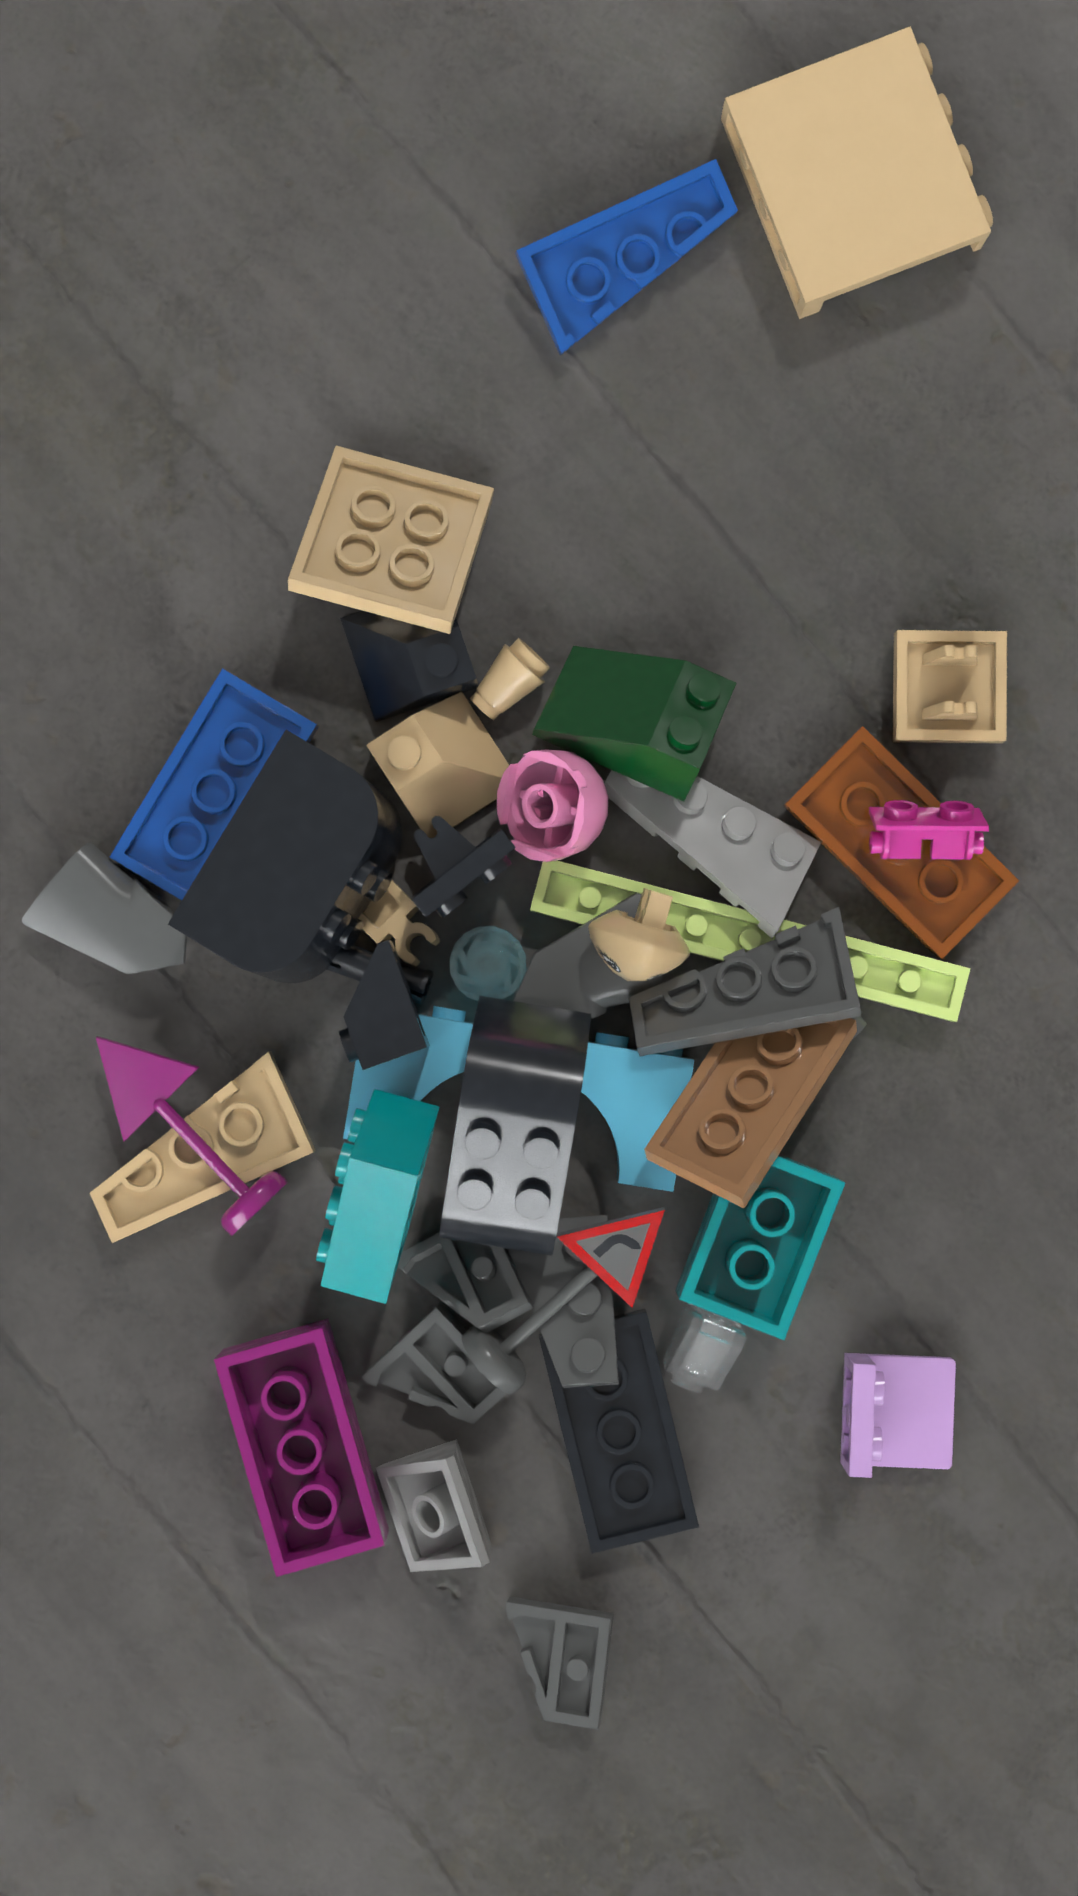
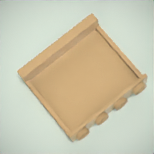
(855, 169)

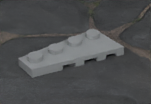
(729, 840)

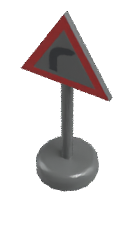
(611, 1250)

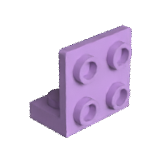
(897, 1412)

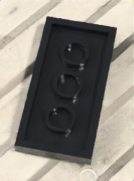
(625, 1446)

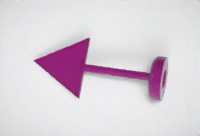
(141, 1085)

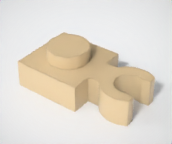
(391, 918)

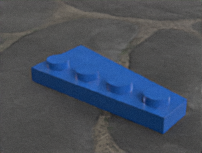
(614, 254)

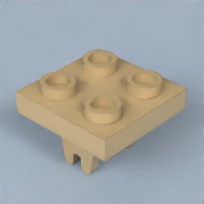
(950, 686)

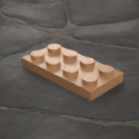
(746, 1106)

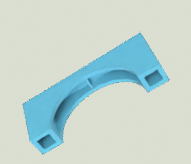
(625, 1087)

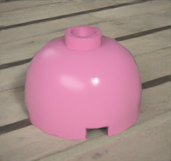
(552, 804)

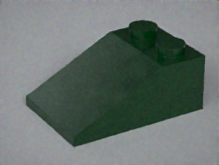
(636, 715)

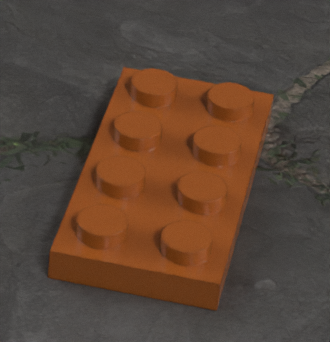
(929, 896)

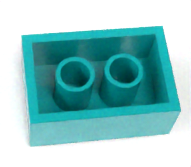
(377, 1194)
(759, 1257)

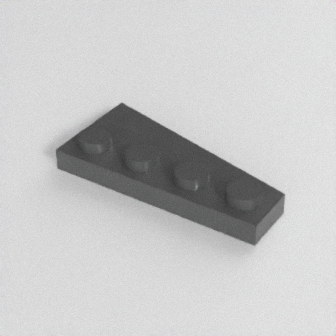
(776, 987)

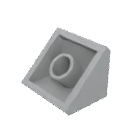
(436, 1510)

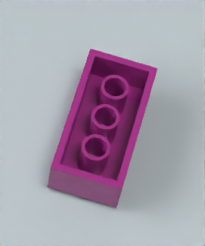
(302, 1447)

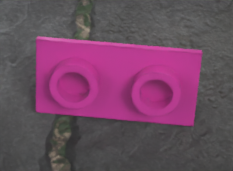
(951, 829)

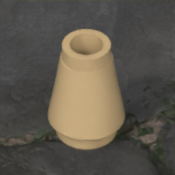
(509, 679)

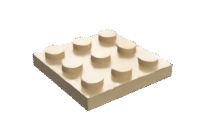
(391, 539)

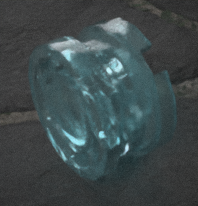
(487, 963)

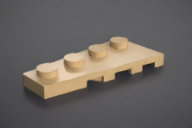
(245, 1123)

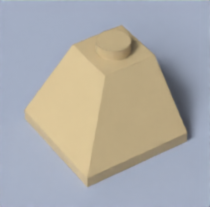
(441, 763)

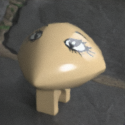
(640, 945)

